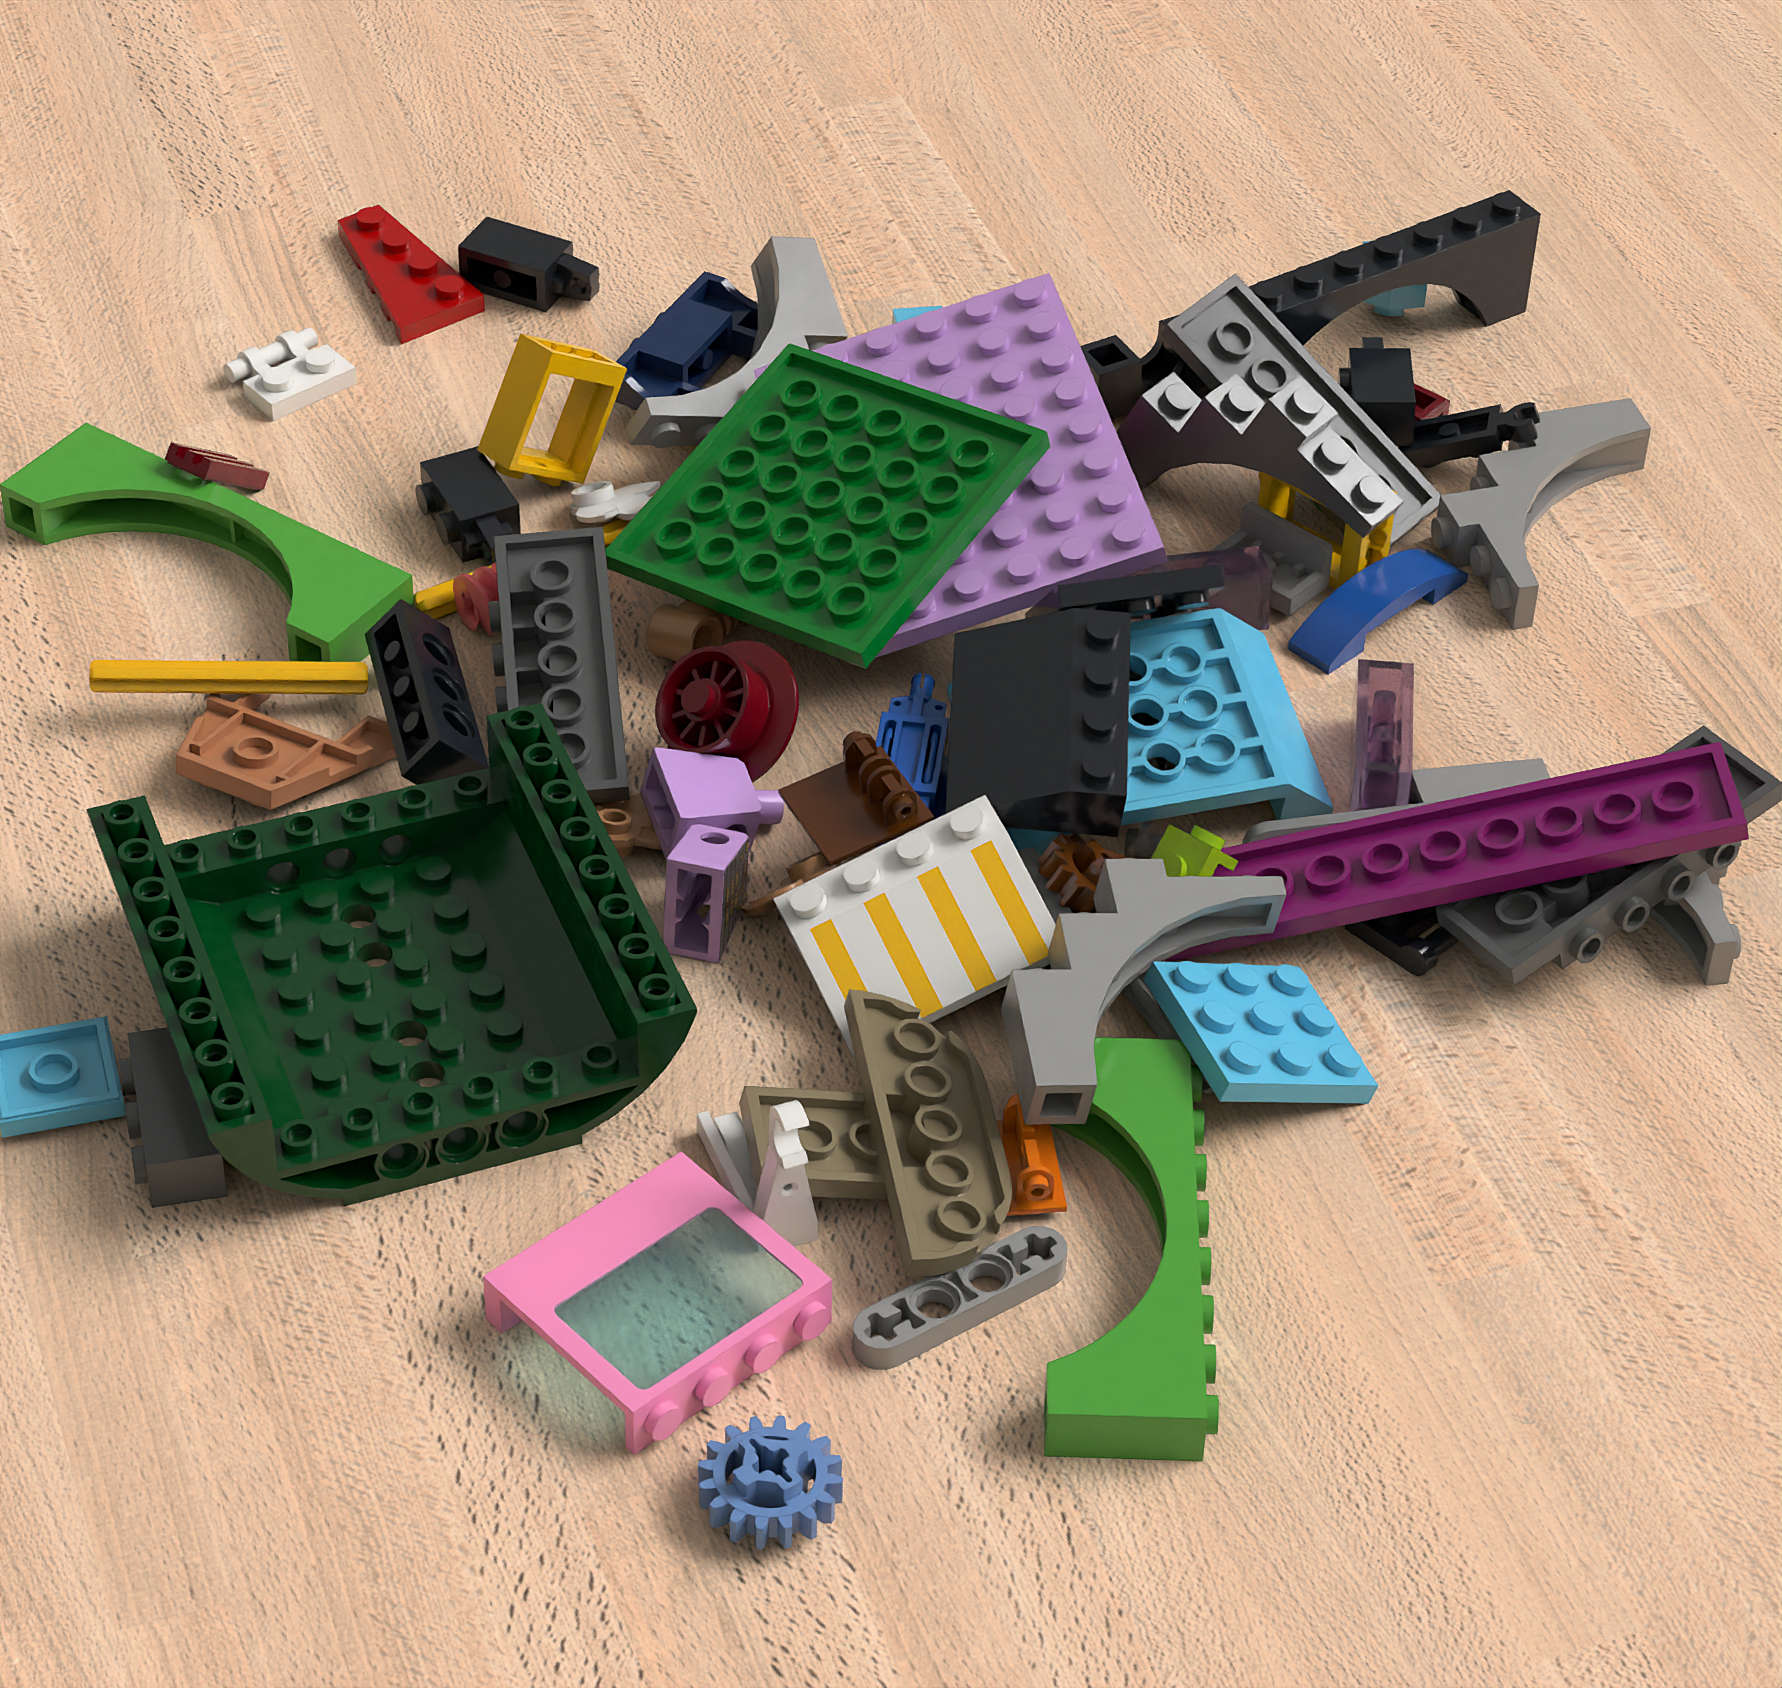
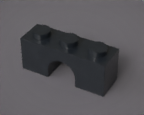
(1125, 376)

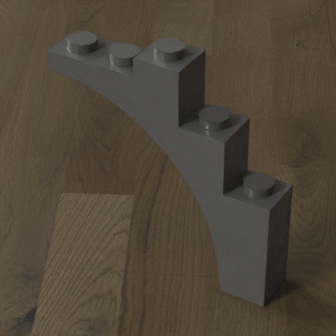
(1281, 438)

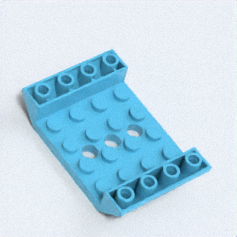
(1219, 723)

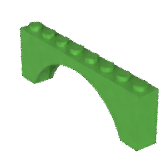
(109, 485)
(1146, 1379)

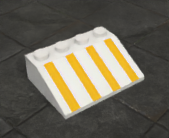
(922, 918)

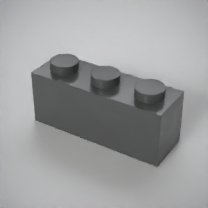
(176, 1149)

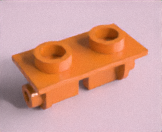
(1031, 1164)

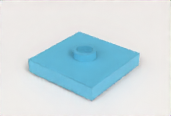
(58, 1077)

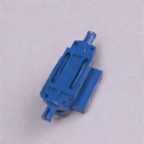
(916, 741)

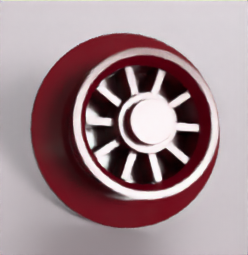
(730, 704)

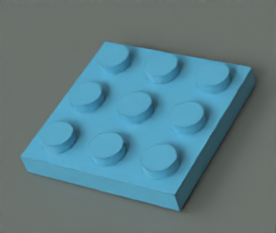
(1260, 1033)

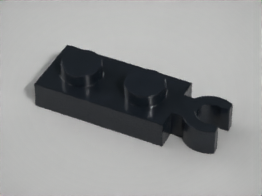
(1470, 433)

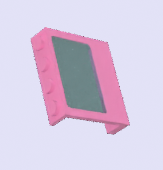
(664, 1296)

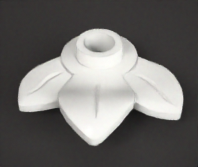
(600, 502)

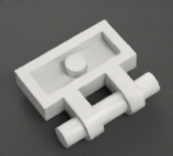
(297, 382)

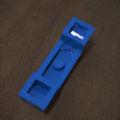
(1374, 595)

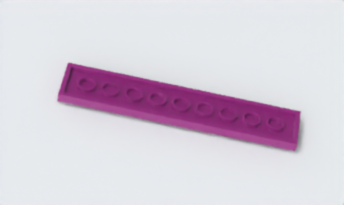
(1493, 842)

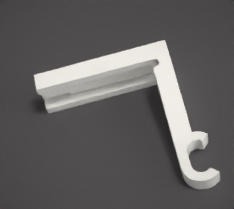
(783, 1189)

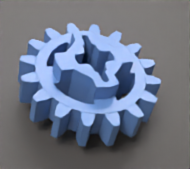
(770, 1482)

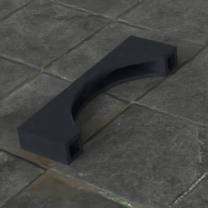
(1475, 250)

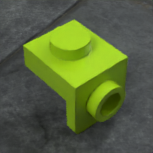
(1192, 853)

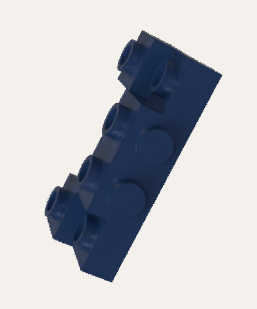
(689, 341)

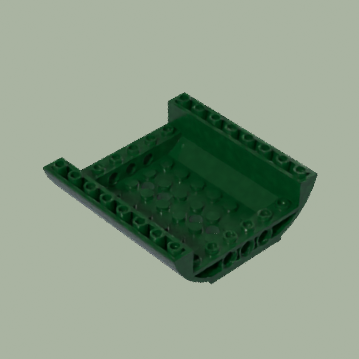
(503, 950)

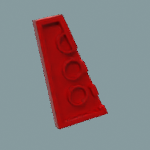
(409, 278)

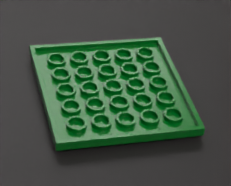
(827, 503)

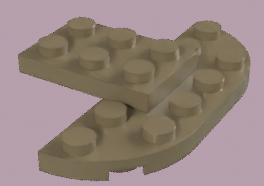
(911, 1138)

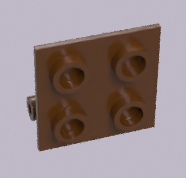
(855, 801)

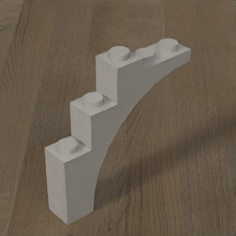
(792, 308)
(1521, 484)
(1693, 922)
(1095, 955)

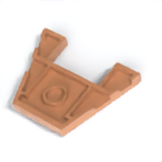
(271, 759)

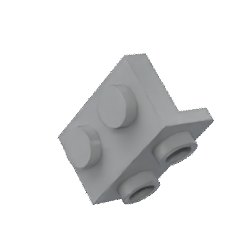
(1294, 556)

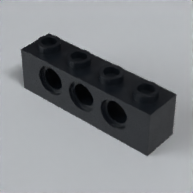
(424, 696)

